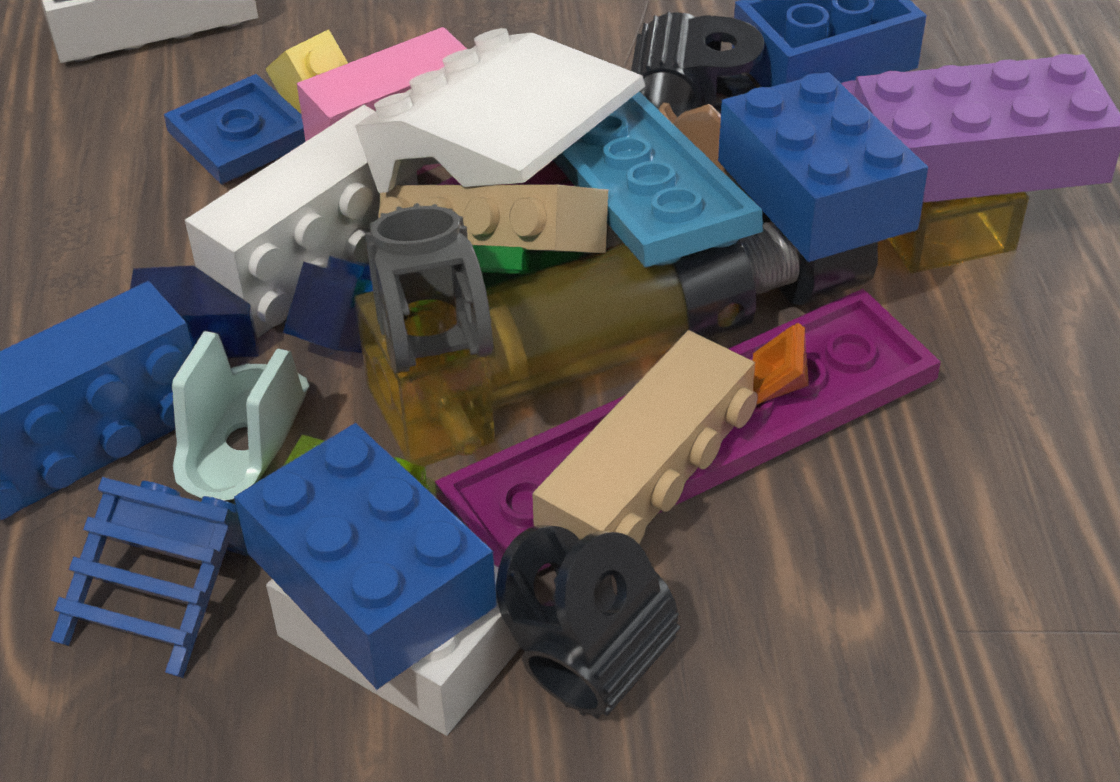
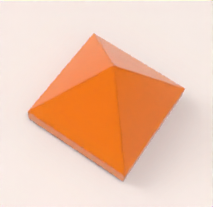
(781, 365)

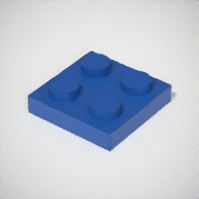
(237, 128)

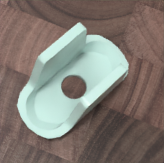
(217, 400)

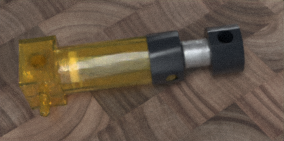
(579, 324)

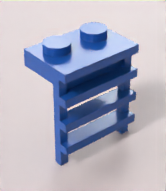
(160, 522)

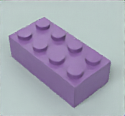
(1000, 124)

